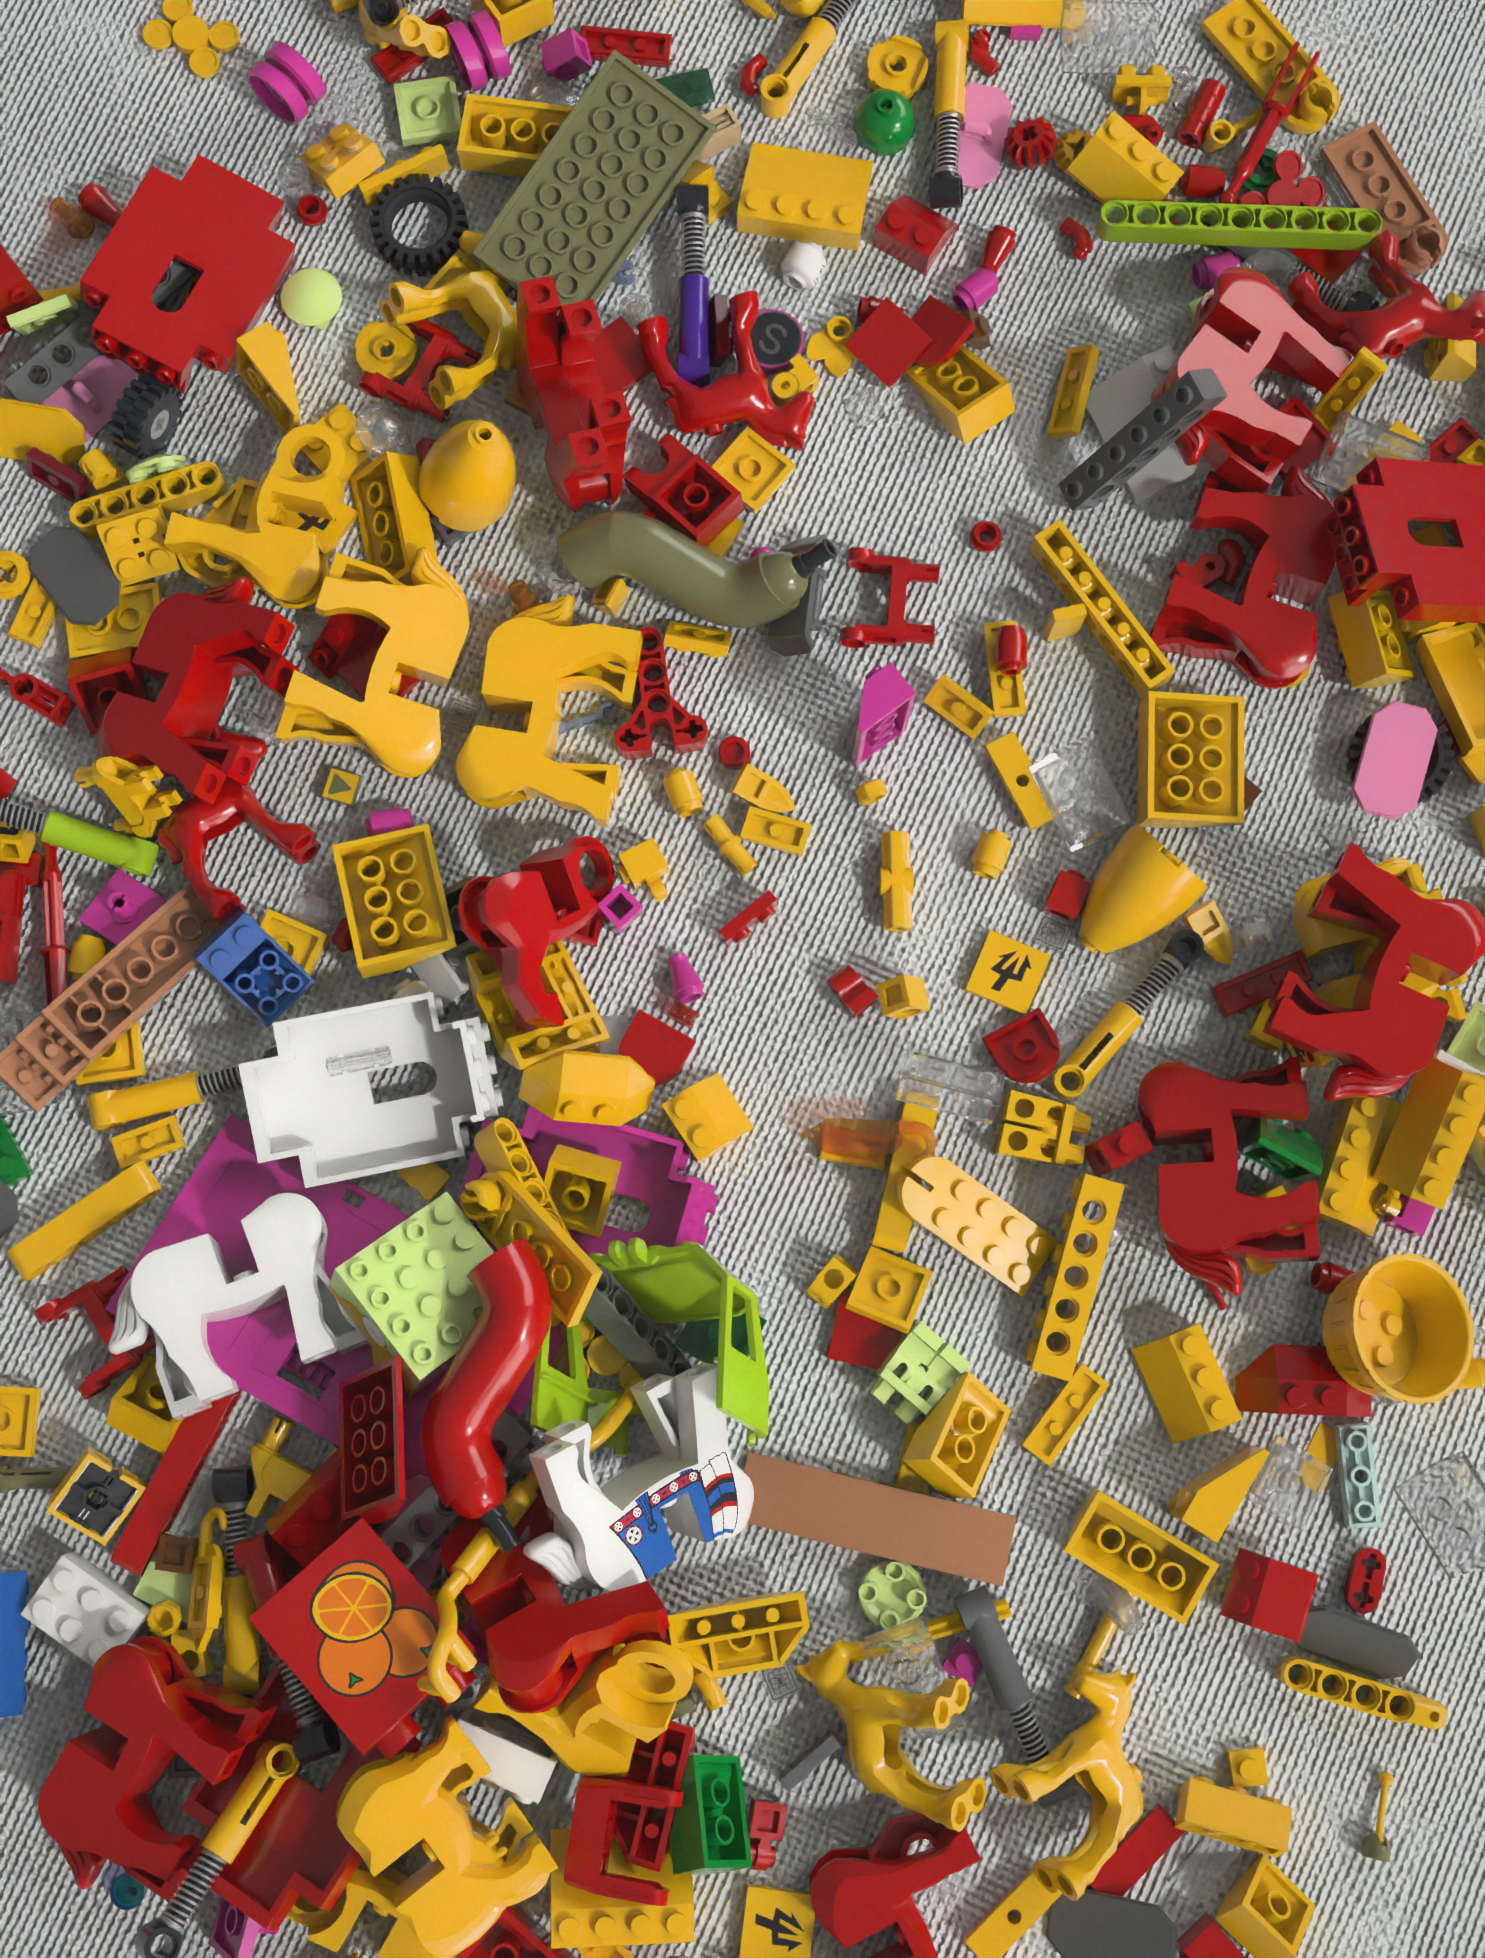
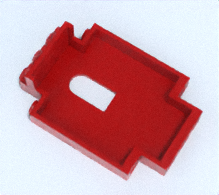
(210, 224)
(1378, 552)
(297, 1839)

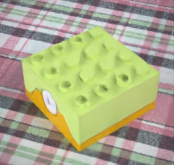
(414, 1290)

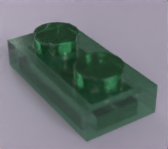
(691, 87)

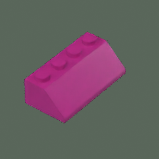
(882, 711)

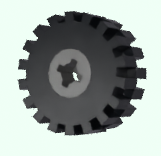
(145, 416)

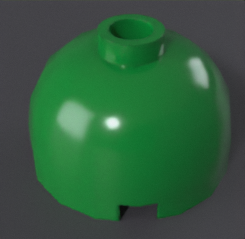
(884, 122)

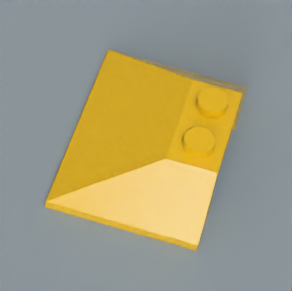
(524, 1048)

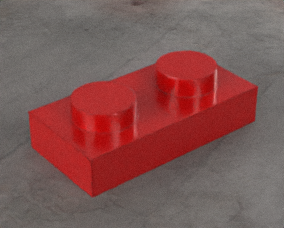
(759, 910)

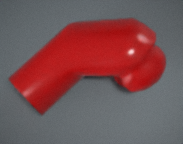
(1080, 236)

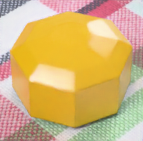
(870, 792)
(165, 1618)

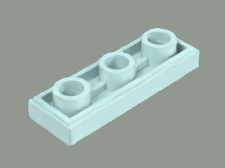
(1355, 1453)

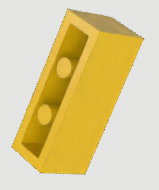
(1234, 1816)

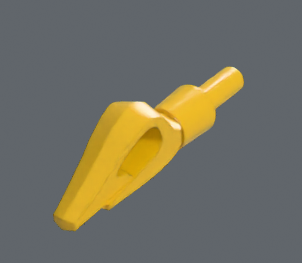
(760, 8)

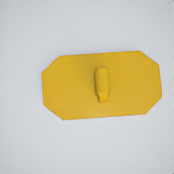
(39, 426)

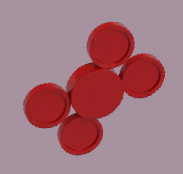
(1288, 168)

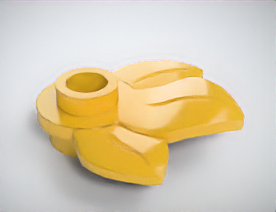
(831, 348)

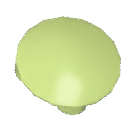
(311, 297)
(155, 466)
(891, 1593)

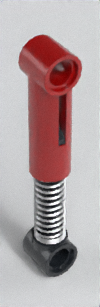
(260, 1562)

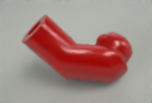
(980, 52)
(748, 73)
(1146, 126)
(1233, 558)
(342, 936)

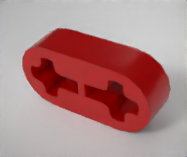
(1373, 1581)

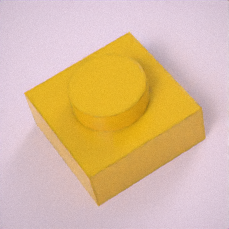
(1247, 1767)

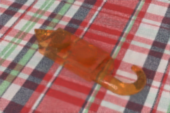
(868, 1135)

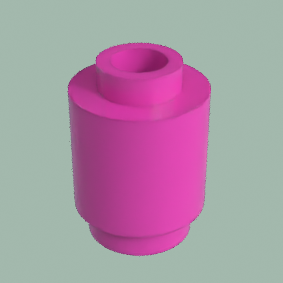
(1209, 268)
(975, 289)
(388, 821)

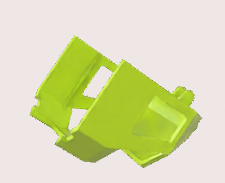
(671, 1288)

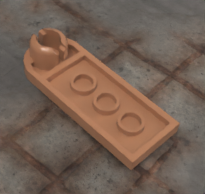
(1380, 182)

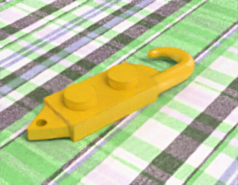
(207, 1582)

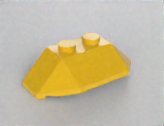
(587, 1087)
(740, 1632)

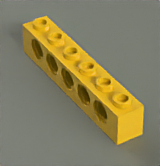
(1106, 612)
(1062, 1360)

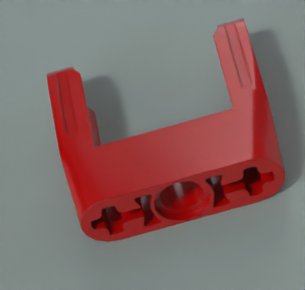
(593, 1833)

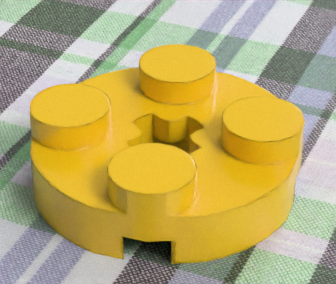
(901, 50)
(380, 335)

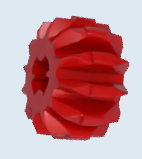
(1030, 143)

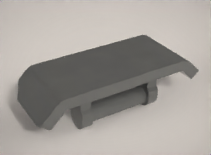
(791, 632)

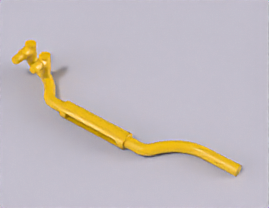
(448, 1644)

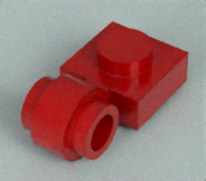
(765, 1823)

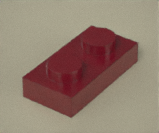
(719, 341)
(56, 475)

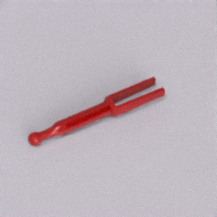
(1272, 114)
(54, 947)

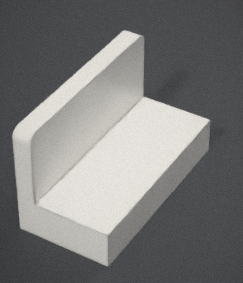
(445, 976)

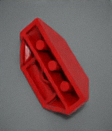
(1298, 1382)
(646, 1830)

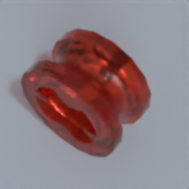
(683, 1015)

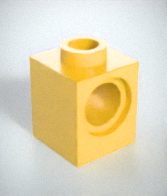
(903, 997)

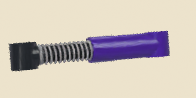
(693, 285)

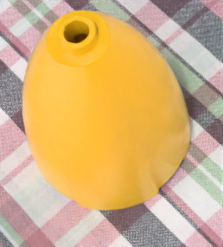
(468, 476)
(1136, 893)

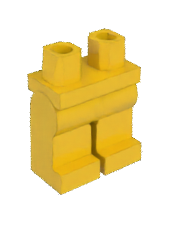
(1051, 1131)

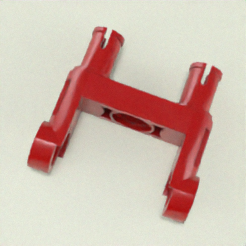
(414, 394)
(901, 573)
(94, 1298)

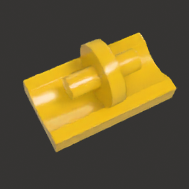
(1141, 89)

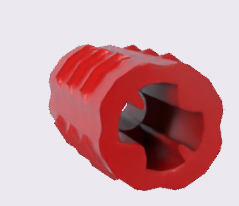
(1201, 113)

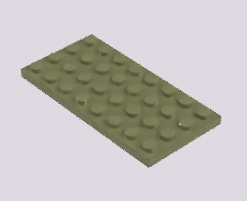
(596, 185)

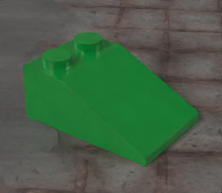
(1281, 1149)
(711, 1825)

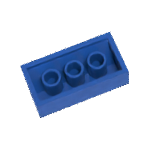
(13, 1655)

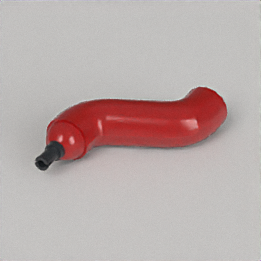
(481, 1384)

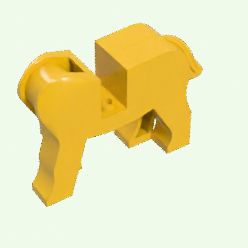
(423, 641)
(524, 675)

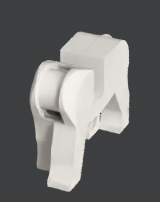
(191, 1285)

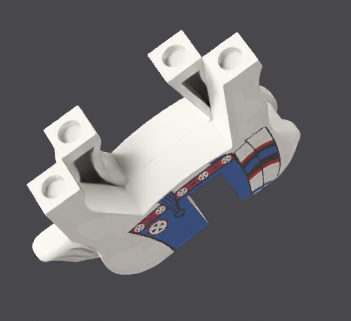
(617, 1531)

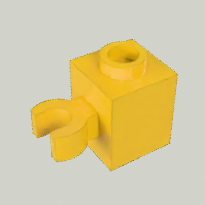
(644, 866)

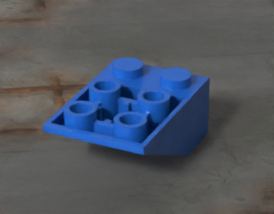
(253, 967)

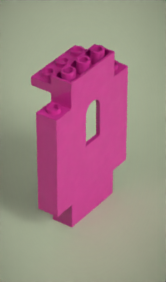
(646, 1174)

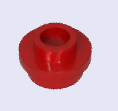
(309, 203)
(990, 529)

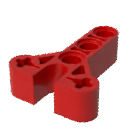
(672, 717)

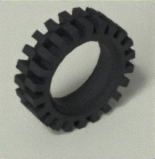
(404, 195)
(1440, 759)

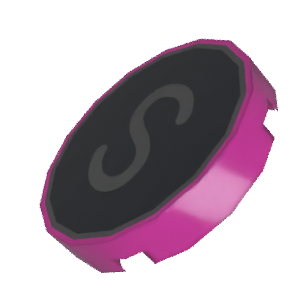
(776, 339)

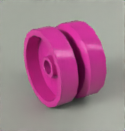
(478, 50)
(286, 83)

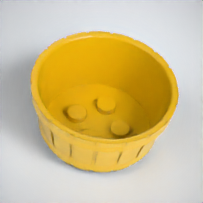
(1400, 1330)

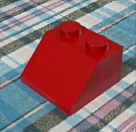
(912, 233)
(99, 678)
(1269, 1594)

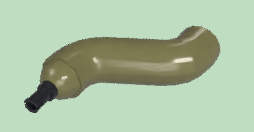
(688, 572)

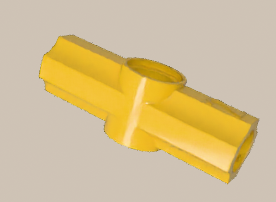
(896, 881)

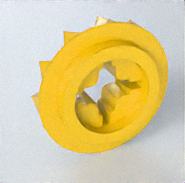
(1065, 147)
(14, 562)

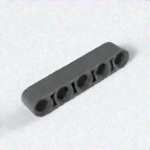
(632, 1330)

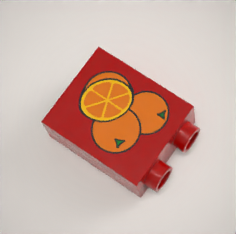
(359, 1639)

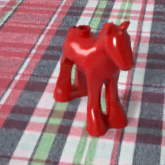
(1403, 320)
(732, 396)
(197, 823)

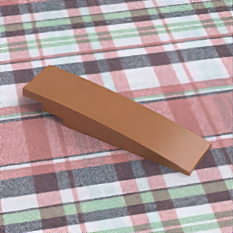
(106, 1000)
(880, 1519)

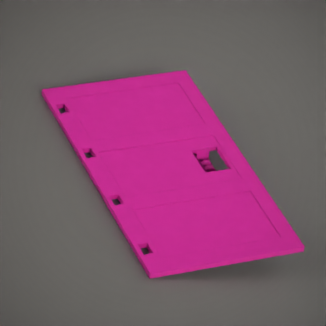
(257, 1345)

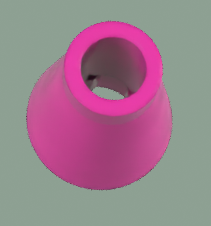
(684, 979)

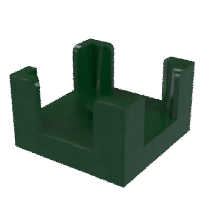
(702, 1337)

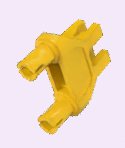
(131, 793)
(272, 1471)

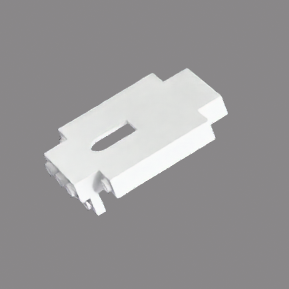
(334, 1119)

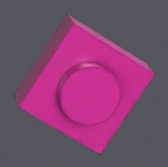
(962, 1661)

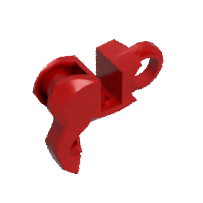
(525, 912)
(874, 1885)

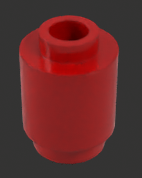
(1202, 181)
(1011, 650)

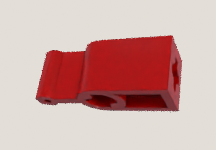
(38, 698)

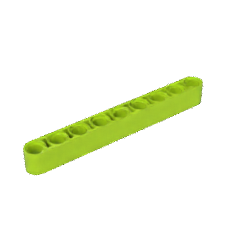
(1250, 216)

